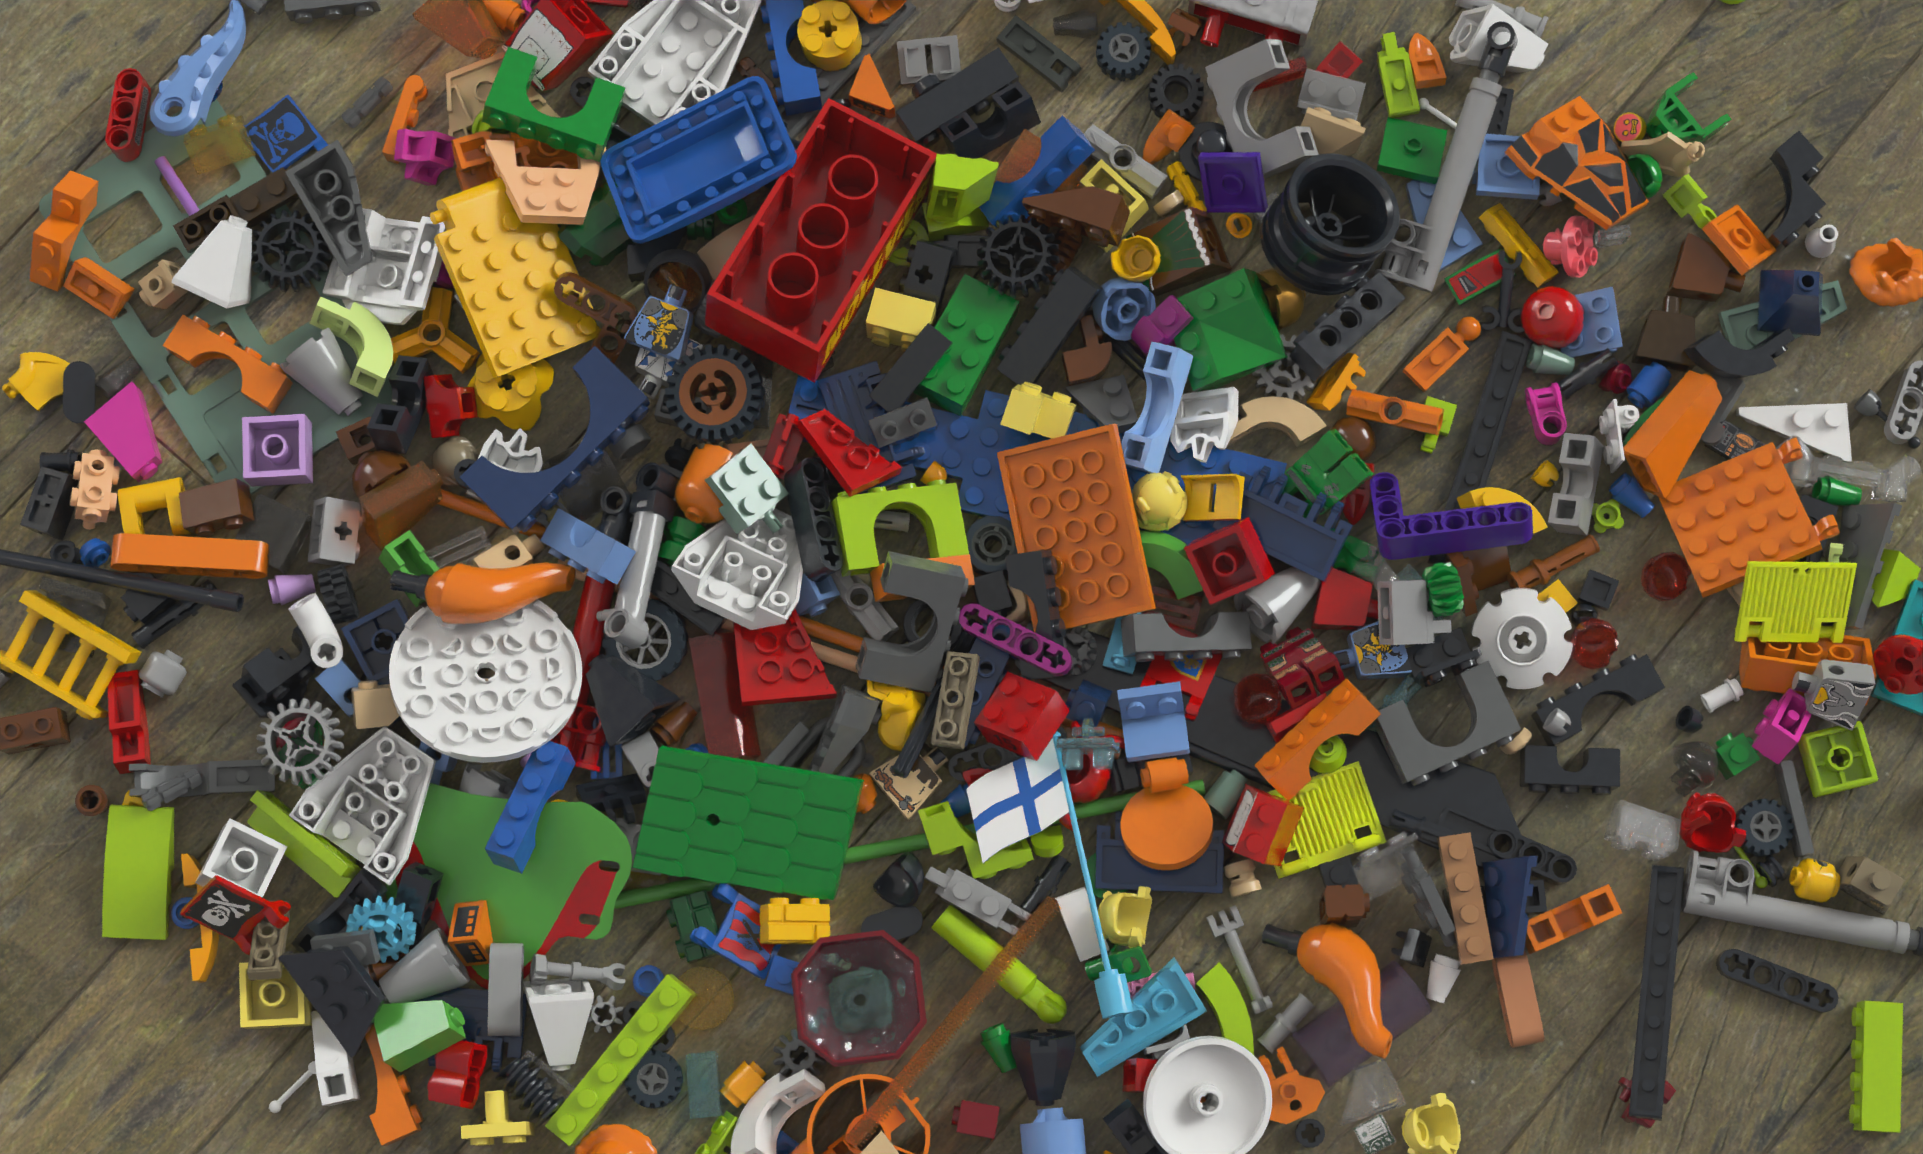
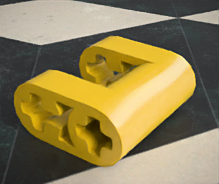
(151, 497)

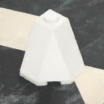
(1470, 38)

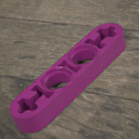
(1013, 642)

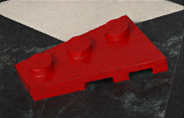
(846, 456)

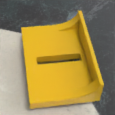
(1200, 497)

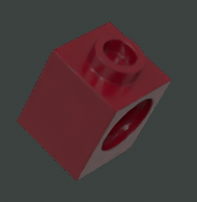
(976, 1119)

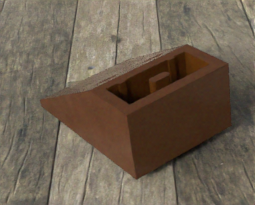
(1082, 212)

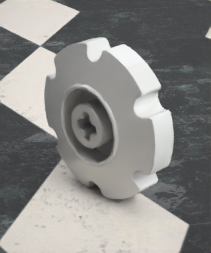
(1545, 629)

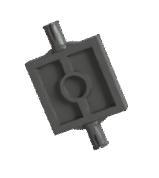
(1429, 903)

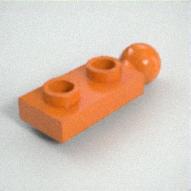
(1442, 353)

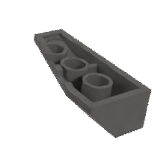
(332, 198)
(845, 728)

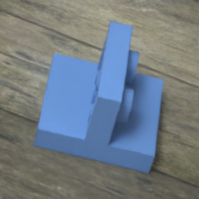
(1498, 175)

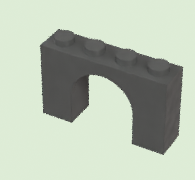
(919, 662)
(1490, 723)

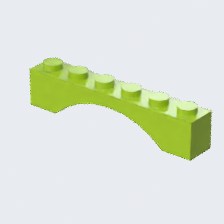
(620, 1059)

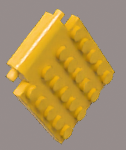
(508, 278)

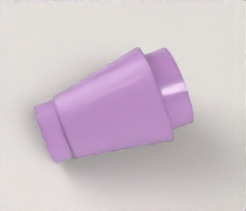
(290, 587)

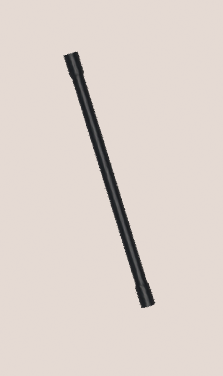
(215, 598)

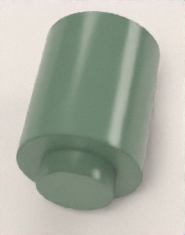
(1225, 793)

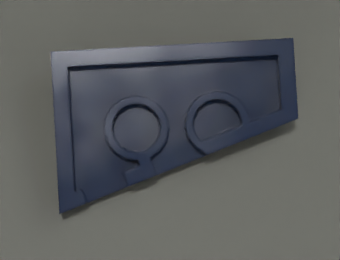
(1506, 900)

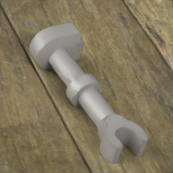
(541, 968)

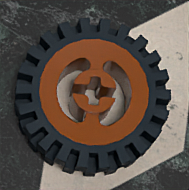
(706, 368)

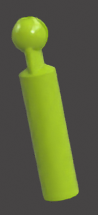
(983, 949)

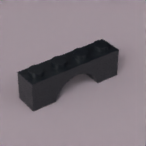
(1034, 575)
(1631, 682)

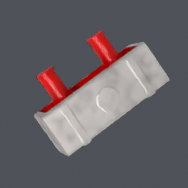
(1273, 18)

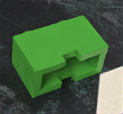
(408, 557)

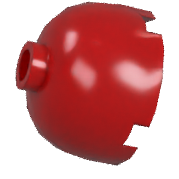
(1552, 317)

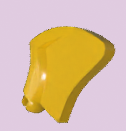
(37, 379)

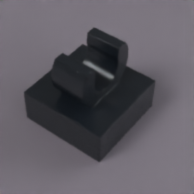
(1415, 947)

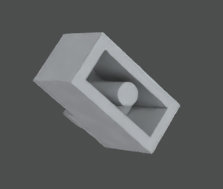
(1405, 615)

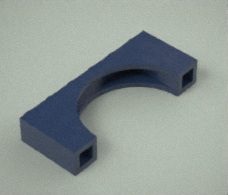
(521, 496)

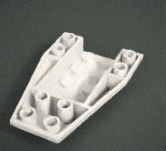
(675, 54)

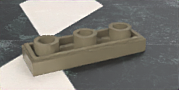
(953, 718)
(266, 948)

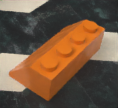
(1774, 664)

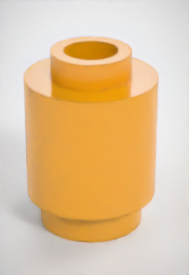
(743, 1083)

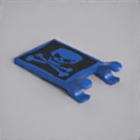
(283, 135)

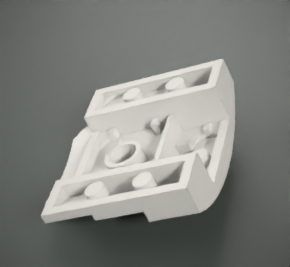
(400, 273)

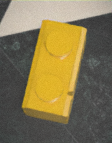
(794, 922)

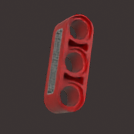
(122, 103)

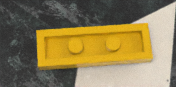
(1513, 238)

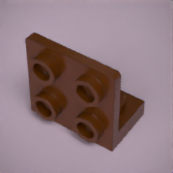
(1478, 571)

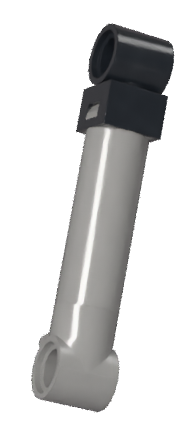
(651, 510)

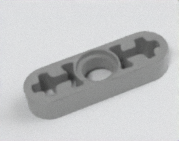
(1899, 410)

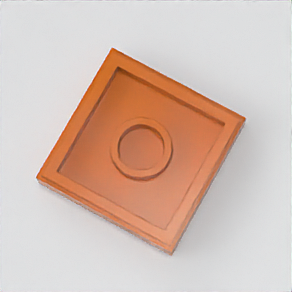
(1739, 239)

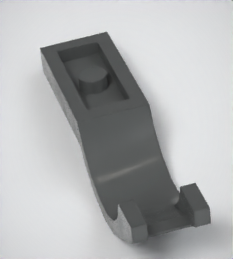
(216, 777)

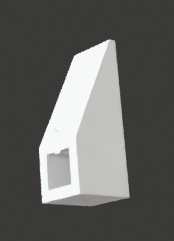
(333, 1066)

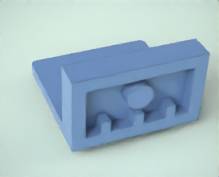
(1153, 721)

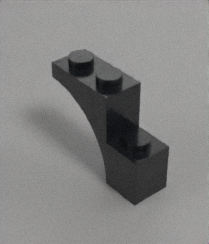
(1797, 164)

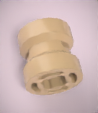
(1242, 878)

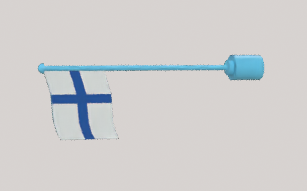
(1022, 802)

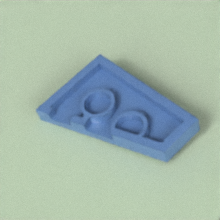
(1463, 238)

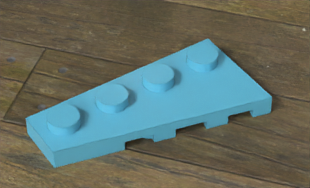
(1158, 1008)

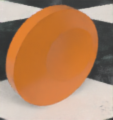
(1167, 827)

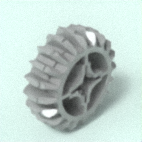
(307, 730)

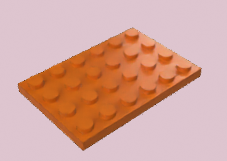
(1080, 506)

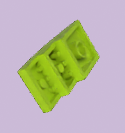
(138, 872)

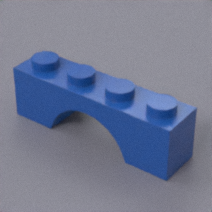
(799, 83)
(1060, 155)
(516, 828)

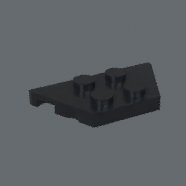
(338, 991)

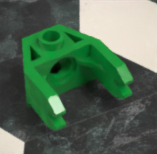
(1670, 108)

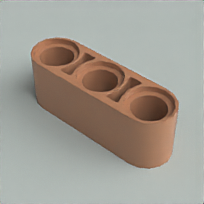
(1518, 1000)

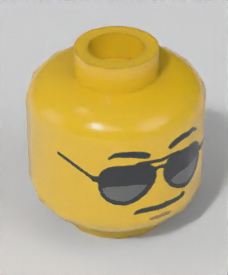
(1815, 880)

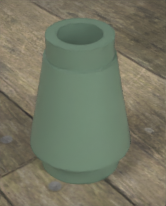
(1549, 361)

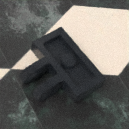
(613, 794)

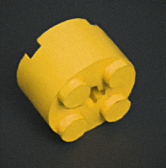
(825, 19)

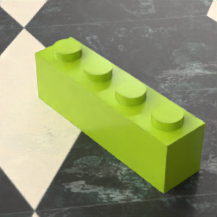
(1877, 1067)

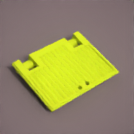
(1795, 601)
(1332, 811)

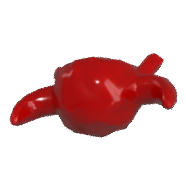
(1087, 782)

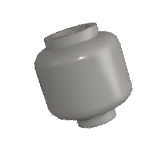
(162, 673)

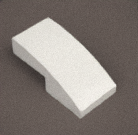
(1079, 923)

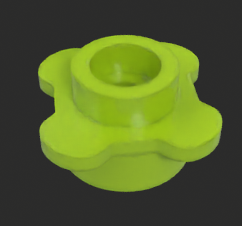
(1610, 508)

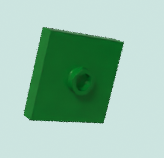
(1411, 150)

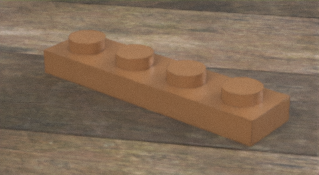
(1465, 898)

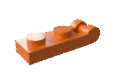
(406, 113)

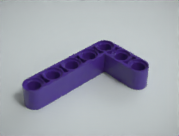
(1444, 530)

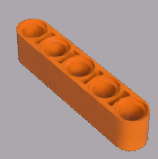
(189, 556)

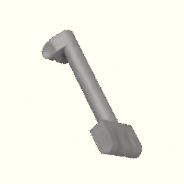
(1259, 1002)

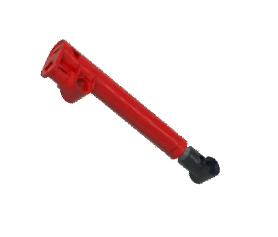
(578, 733)

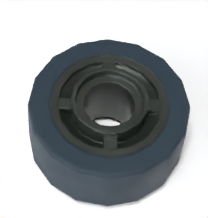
(989, 529)

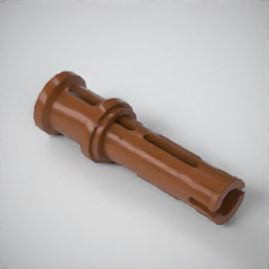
(1541, 570)

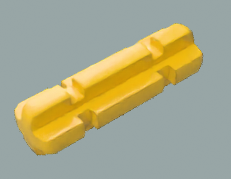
(1185, 186)

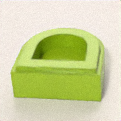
(1048, 842)

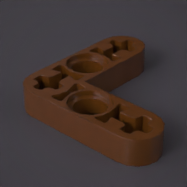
(605, 315)

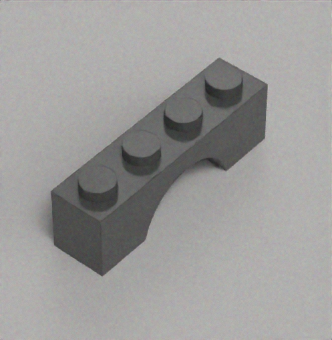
(1151, 636)

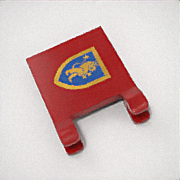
(1193, 675)

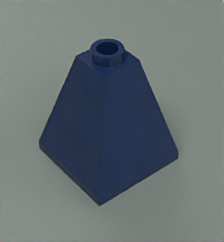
(1790, 301)

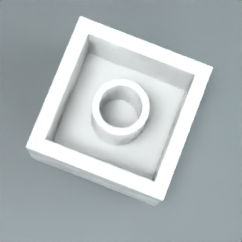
(243, 858)

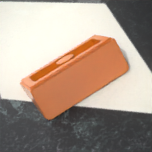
(98, 287)

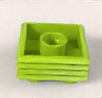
(1827, 777)

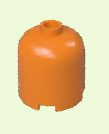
(693, 492)

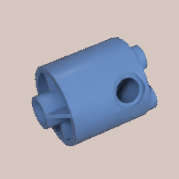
(1053, 1134)

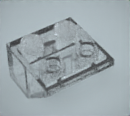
(1643, 830)

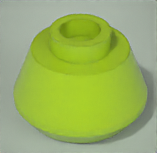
(1332, 761)

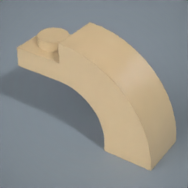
(1280, 414)

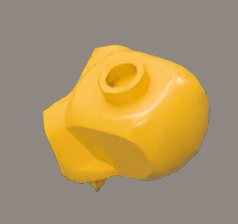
(899, 712)

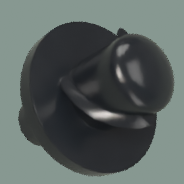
(1204, 138)

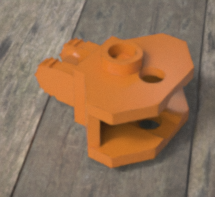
(1291, 1087)

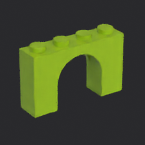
(933, 505)

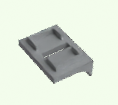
(913, 58)
(1159, 1050)

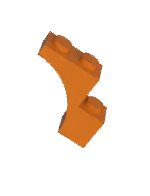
(54, 239)

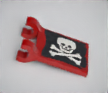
(233, 911)

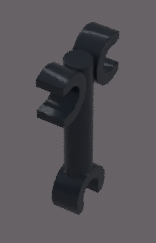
(1504, 316)

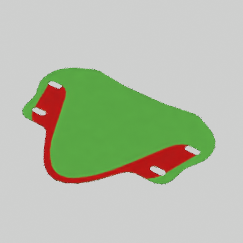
(550, 893)

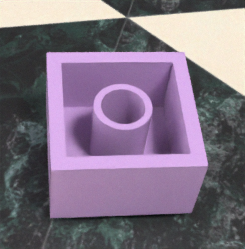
(277, 450)

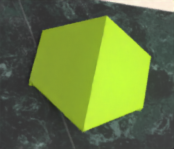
(1894, 579)

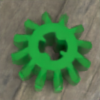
(1444, 589)

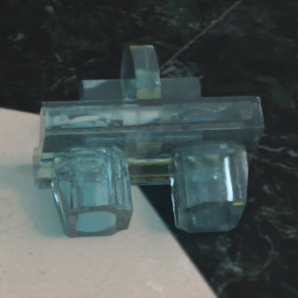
(1074, 748)

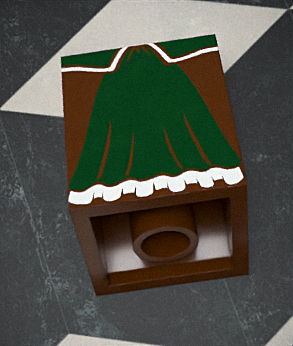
(1188, 250)

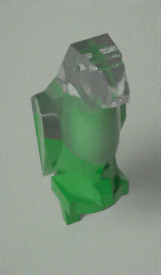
(1364, 561)

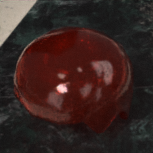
(1665, 576)
(1594, 643)
(1257, 698)

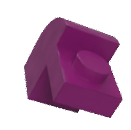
(1161, 324)

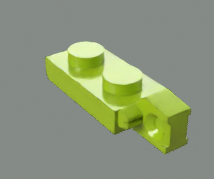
(1397, 78)

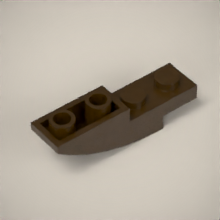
(250, 204)

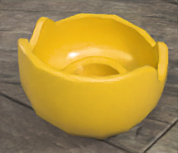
(1136, 259)

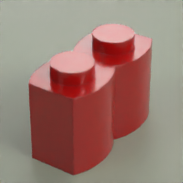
(458, 1074)

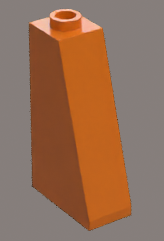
(1672, 432)

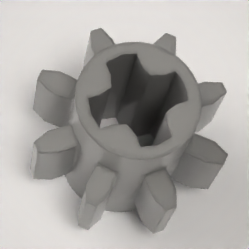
(606, 1023)

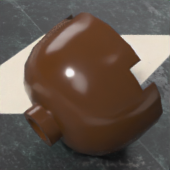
(375, 469)

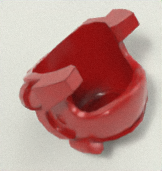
(1710, 824)

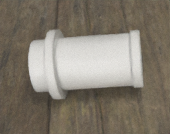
(1722, 695)

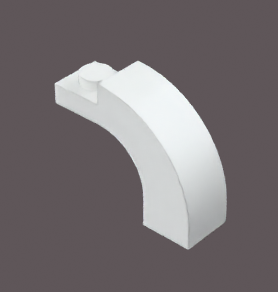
(770, 1108)

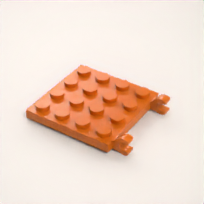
(1742, 515)

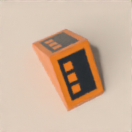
(870, 92)
(471, 932)

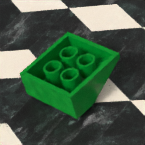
(1229, 331)

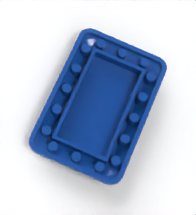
(698, 160)

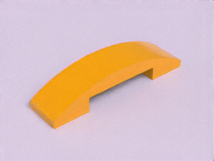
(1160, 39)
(201, 958)

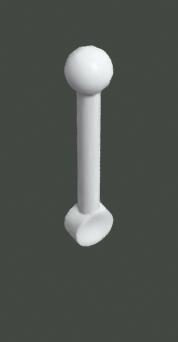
(1424, 104)
(275, 1106)

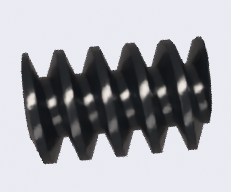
(530, 1089)

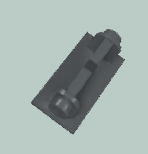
(902, 422)

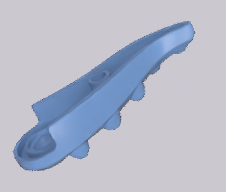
(199, 76)

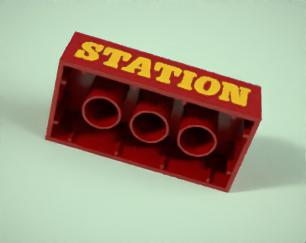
(820, 240)

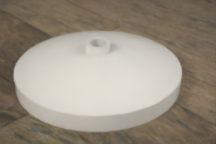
(1236, 1101)

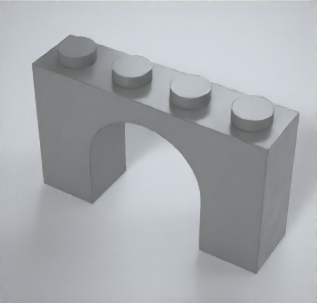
(1232, 85)

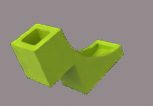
(946, 833)

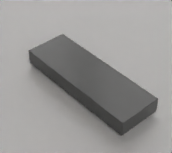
(1792, 800)

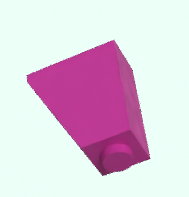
(127, 432)

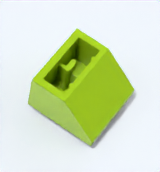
(959, 186)

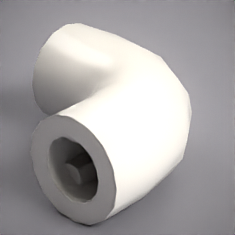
(318, 631)

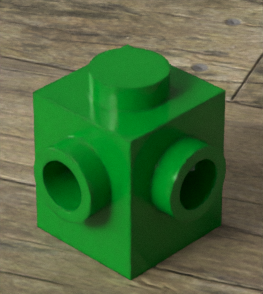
(1735, 754)

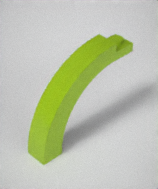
(1227, 1006)

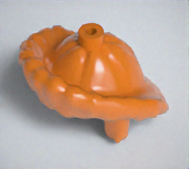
(1889, 273)
(615, 1140)

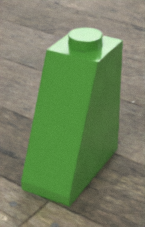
(416, 1031)

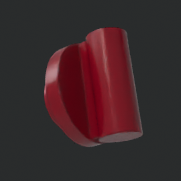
(1616, 379)

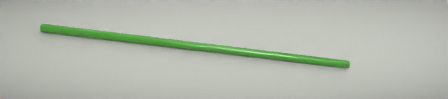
(865, 852)

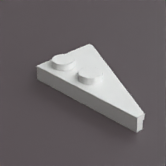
(1818, 425)

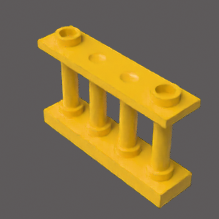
(90, 638)

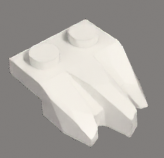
(1205, 421)
(511, 454)

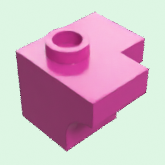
(424, 154)

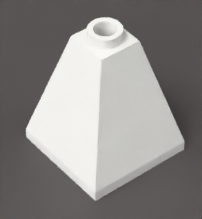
(221, 265)
(560, 1016)

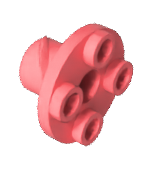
(1572, 246)

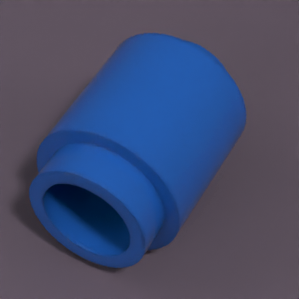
(1648, 385)

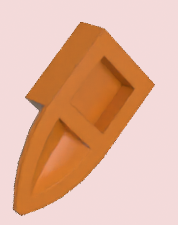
(1425, 63)
(1167, 136)

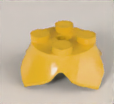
(513, 407)

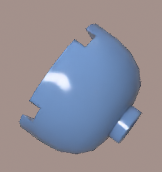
(1122, 306)

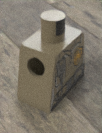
(1869, 882)

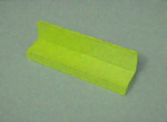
(306, 849)

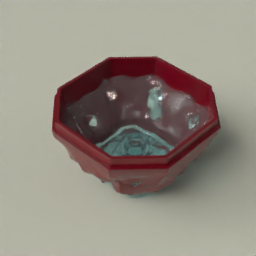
(854, 965)

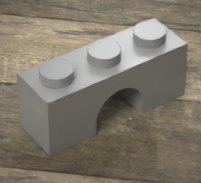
(1581, 465)

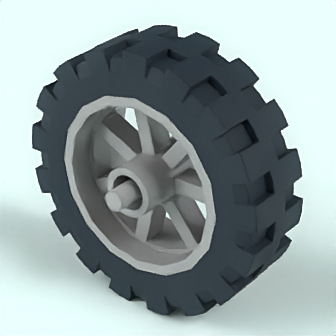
(676, 643)

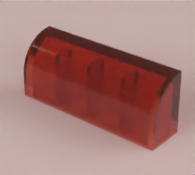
(727, 724)

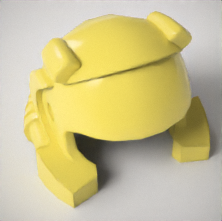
(1159, 501)
(1125, 916)
(1432, 1127)

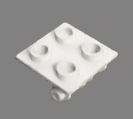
(1613, 423)

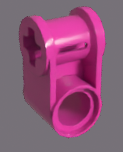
(1546, 407)

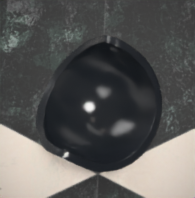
(901, 881)

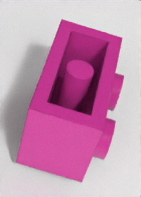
(1782, 726)

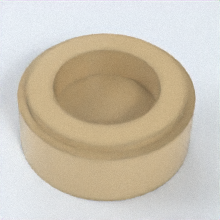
(1168, 203)

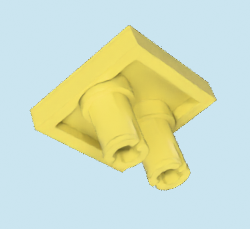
(497, 1123)

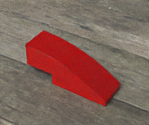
(128, 721)

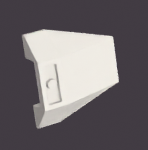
(744, 575)
(371, 802)

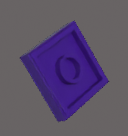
(1233, 182)

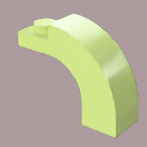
(366, 337)

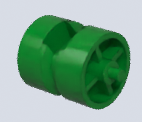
(679, 534)

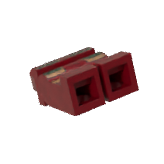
(1299, 664)

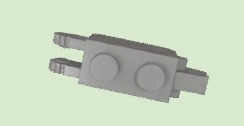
(975, 899)

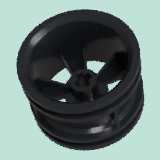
(1312, 248)

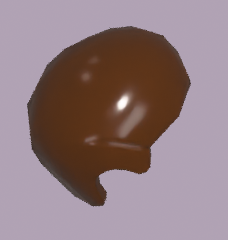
(1358, 435)

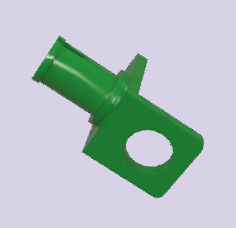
(1120, 959)

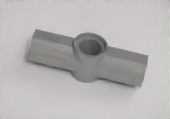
(1138, 173)
(871, 614)

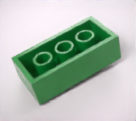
(976, 325)

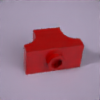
(448, 405)

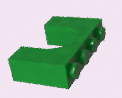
(581, 133)

